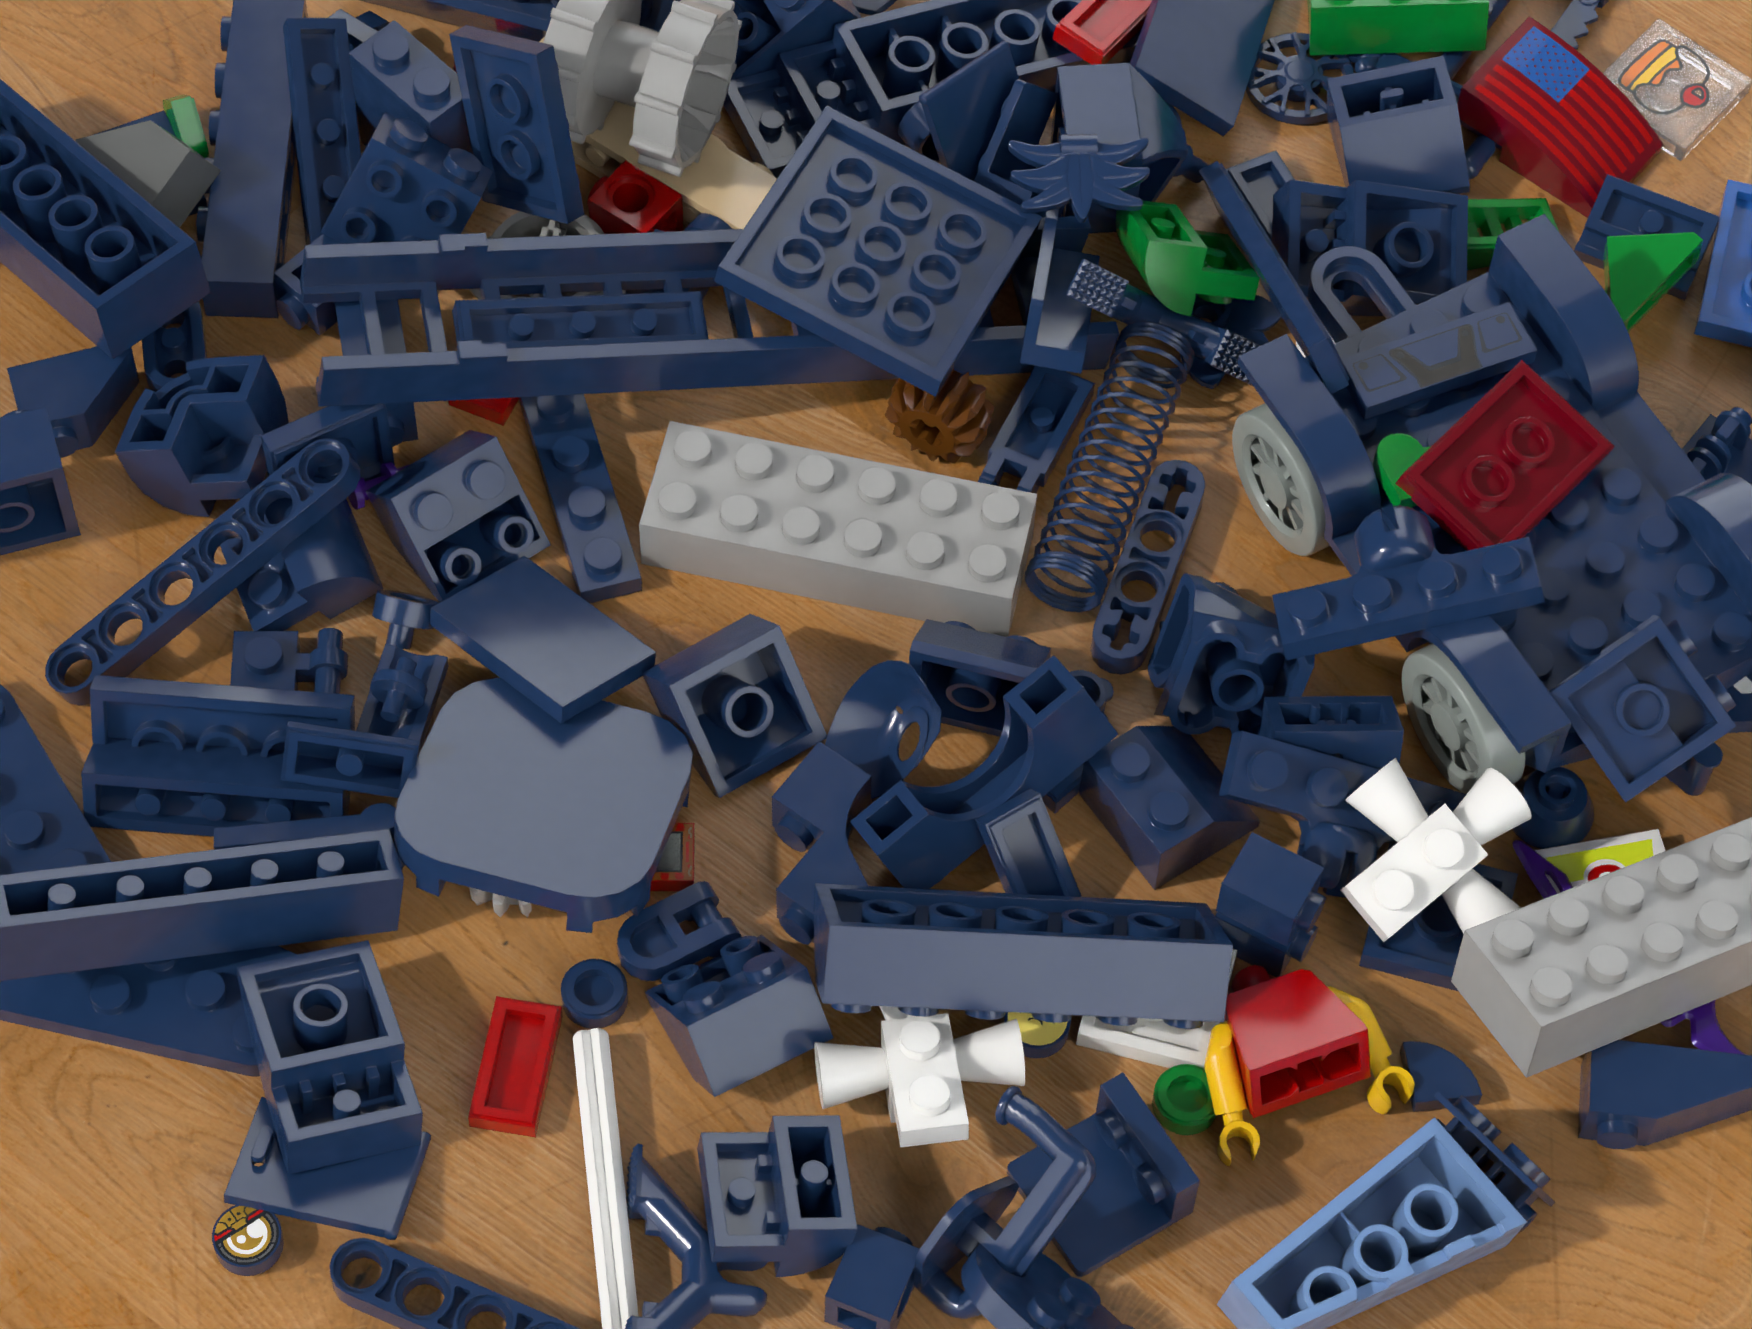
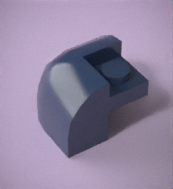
(203, 433)

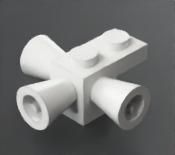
(1432, 851)
(921, 1072)

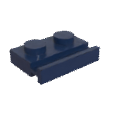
(1634, 210)

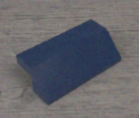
(201, 755)

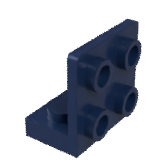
(1137, 1185)

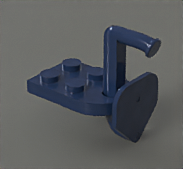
(1005, 1267)

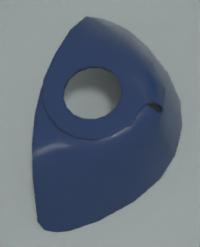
(870, 727)

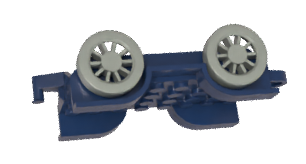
(1615, 551)

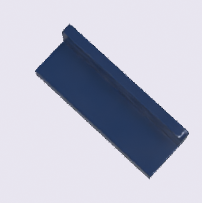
(1056, 323)

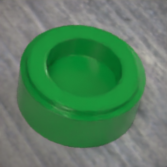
(1183, 1100)

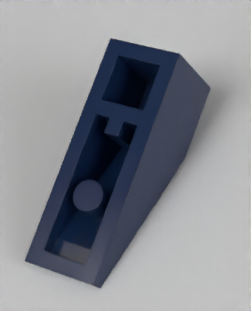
(1658, 1091)

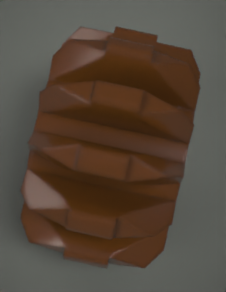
(945, 424)

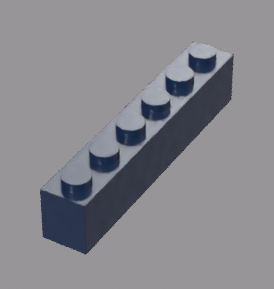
(256, 153)
(198, 903)

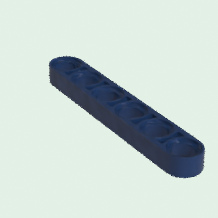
(196, 562)
(404, 1272)

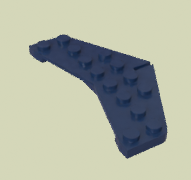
(162, 1008)

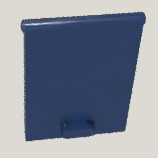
(967, 108)
(352, 1195)

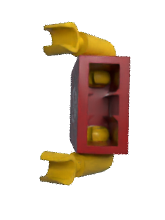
(1289, 1044)

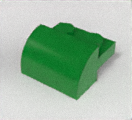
(1183, 260)

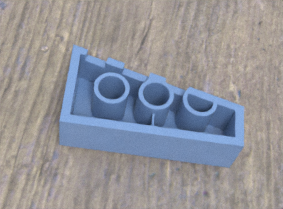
(1380, 1237)

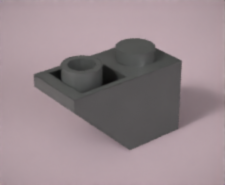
(155, 166)

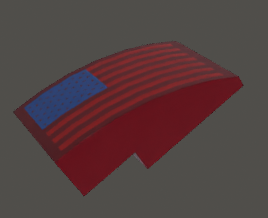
(1557, 117)

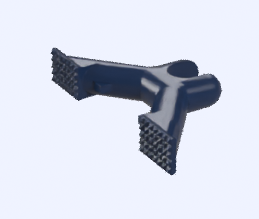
(1128, 304)
(702, 1286)

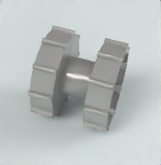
(669, 76)

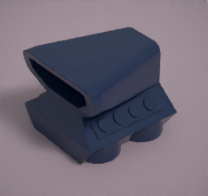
(1220, 660)

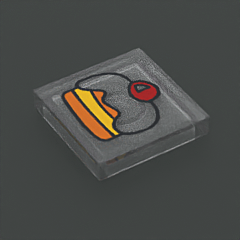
(1677, 86)

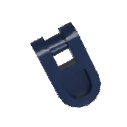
(655, 942)

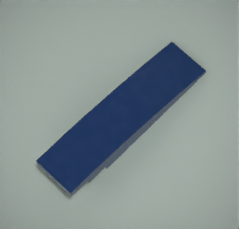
(887, 61)

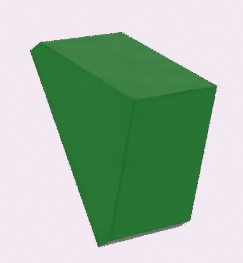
(1645, 268)

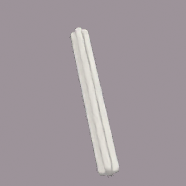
(605, 1178)

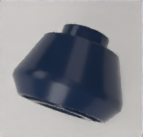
(1558, 807)

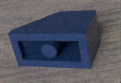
(79, 391)

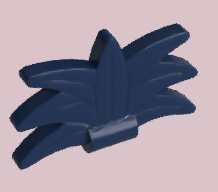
(1079, 174)

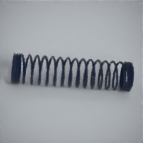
(1078, 561)

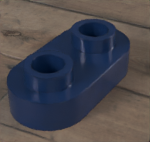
(169, 349)

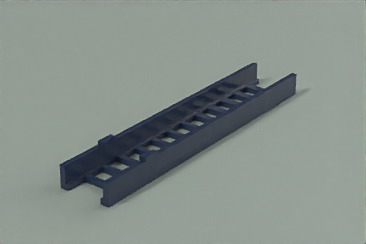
(608, 265)

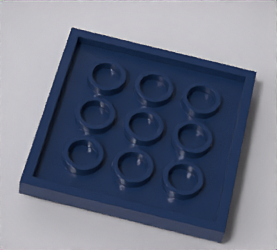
(878, 250)

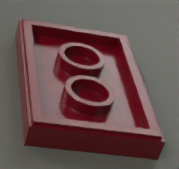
(1505, 462)

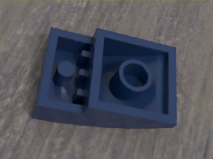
(1410, 229)
(330, 1057)

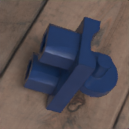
(403, 694)

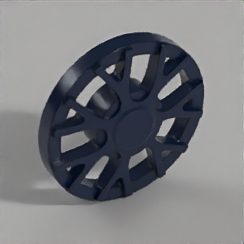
(1296, 79)

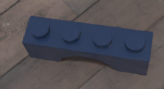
(1044, 738)

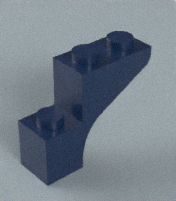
(815, 815)

